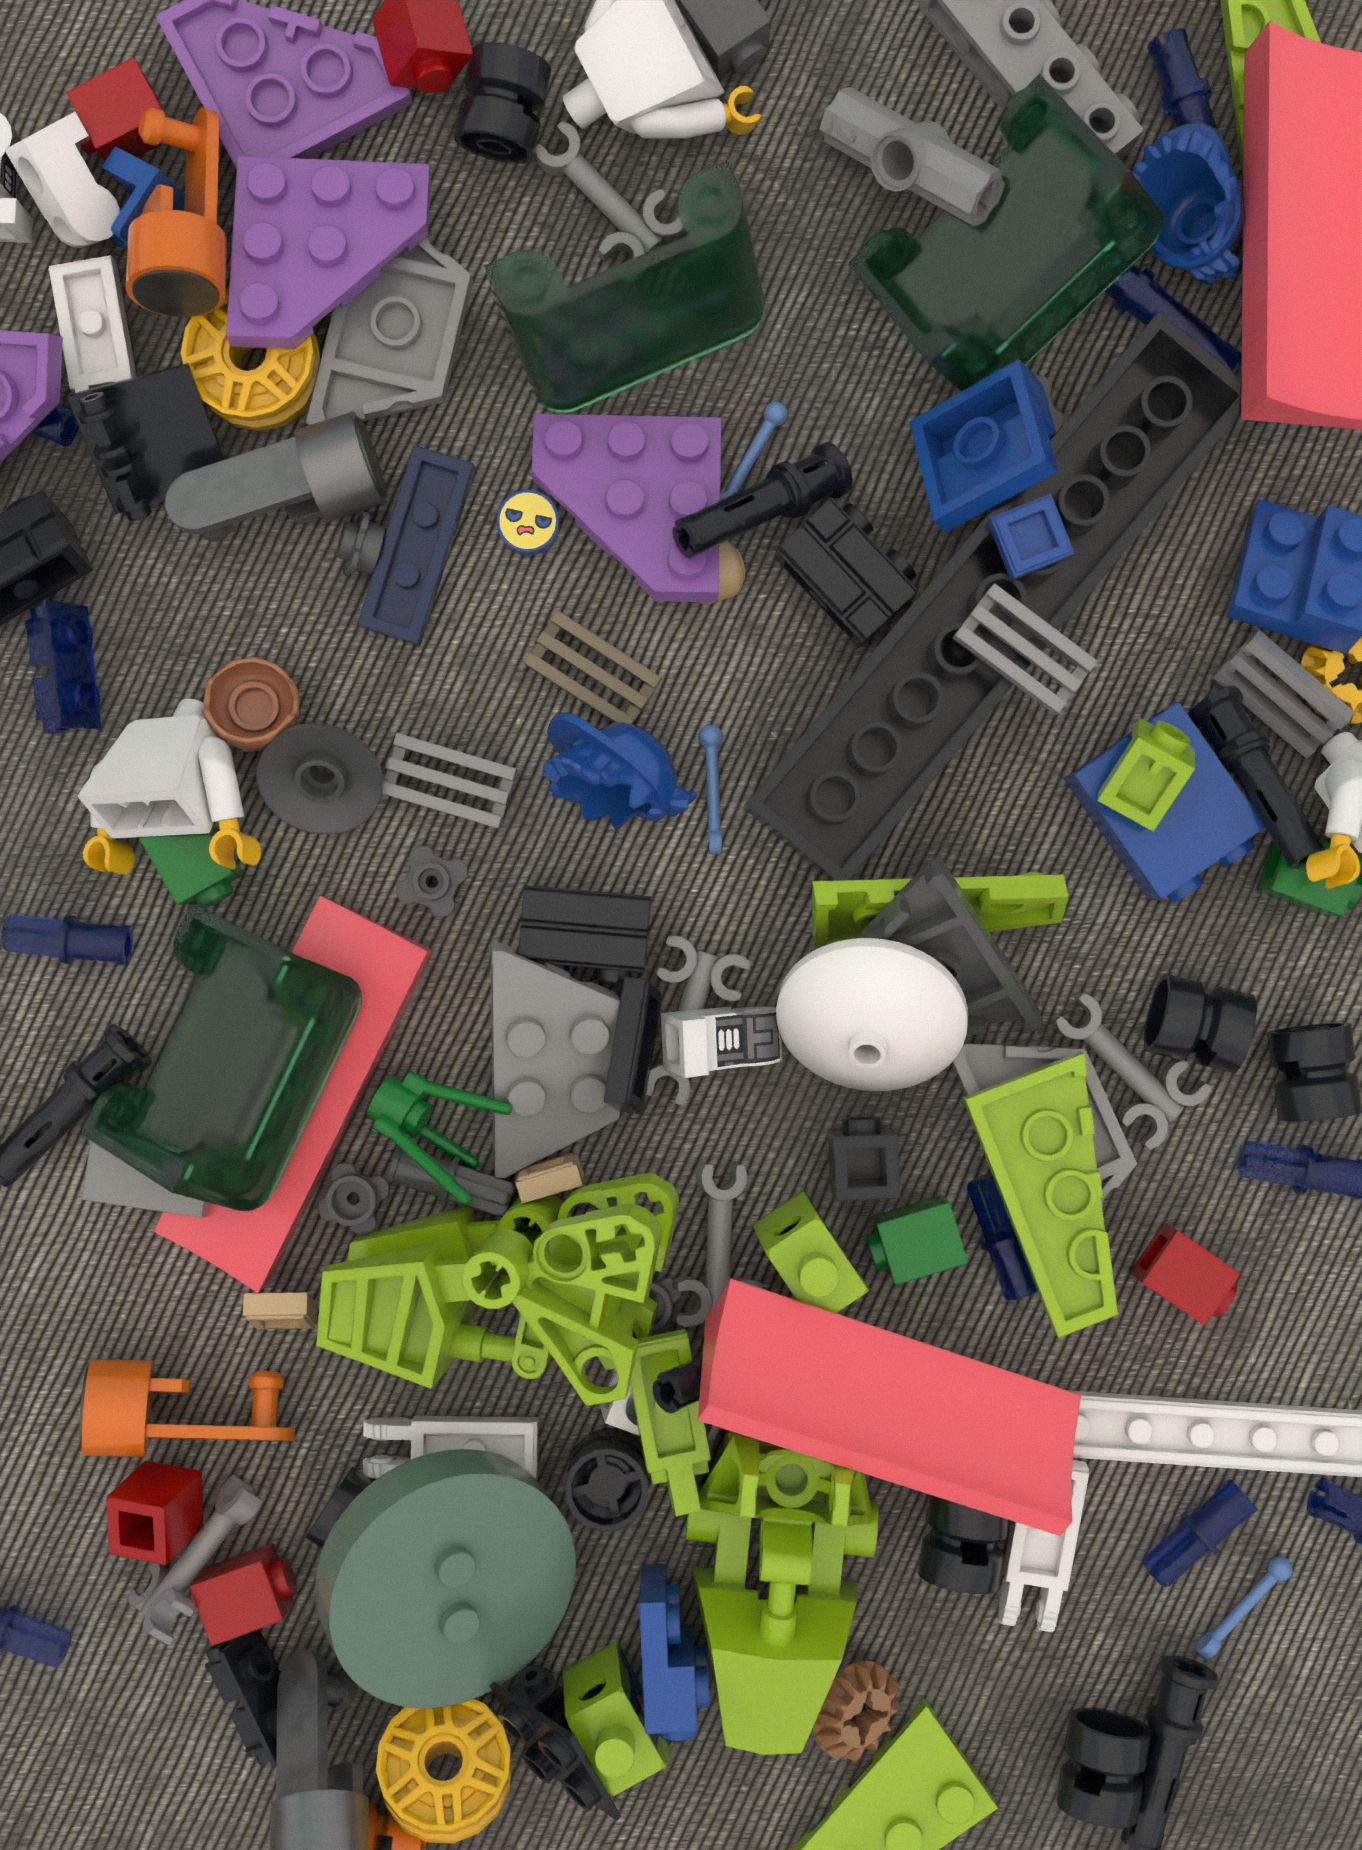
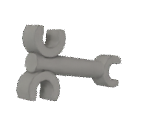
(637, 233)
(701, 972)
(1161, 1098)
(718, 1245)
(164, 1595)

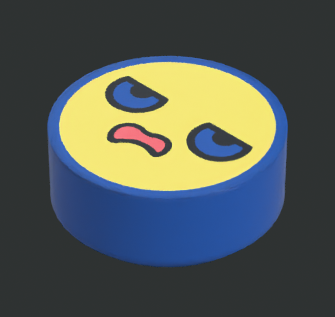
(528, 522)

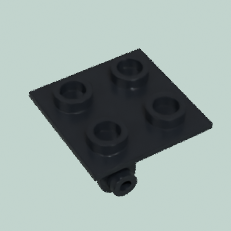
(145, 435)
(537, 1718)

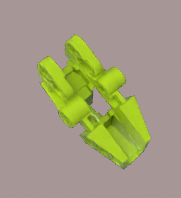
(415, 1287)
(778, 1654)

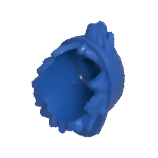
(1200, 199)
(613, 771)

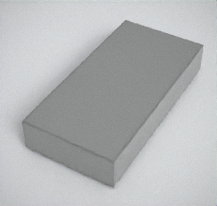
(117, 1183)

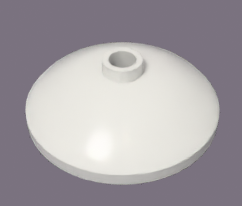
(872, 1014)

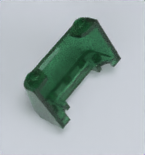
(1041, 257)
(641, 313)
(234, 1069)

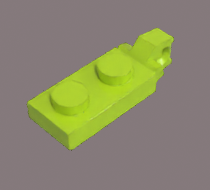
(673, 1443)

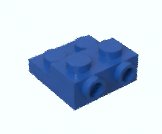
(984, 445)
(1301, 575)
(671, 1663)

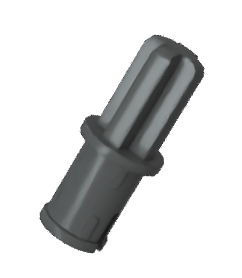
(487, 1193)

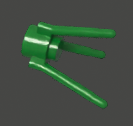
(402, 1109)

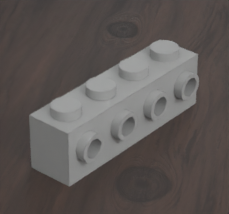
(1018, 39)

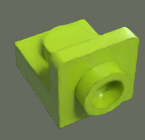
(1149, 773)

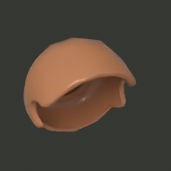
(250, 703)

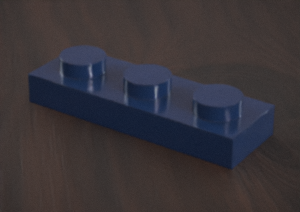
(416, 545)

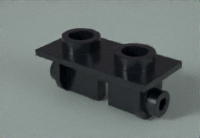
(249, 1673)

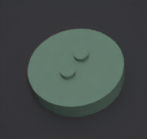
(444, 1578)

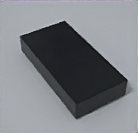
(633, 1046)

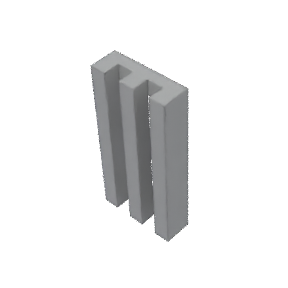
(1040, 629)
(1277, 702)
(397, 765)

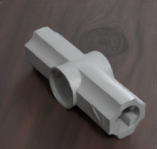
(940, 168)

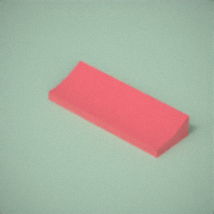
(1302, 232)
(387, 971)
(888, 1406)

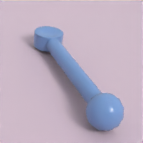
(774, 415)
(711, 737)
(1278, 1570)

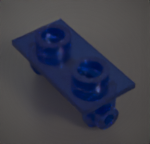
(63, 639)

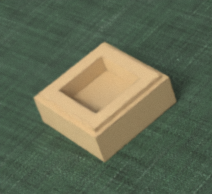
(549, 1177)
(280, 1310)

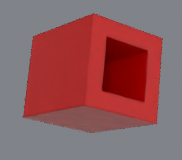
(422, 43)
(112, 109)
(1186, 1275)
(155, 1512)
(243, 1593)

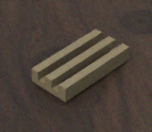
(548, 641)

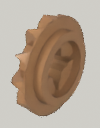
(851, 1687)

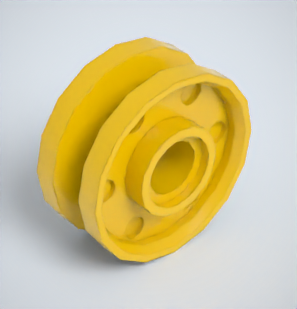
(252, 398)
(453, 1807)

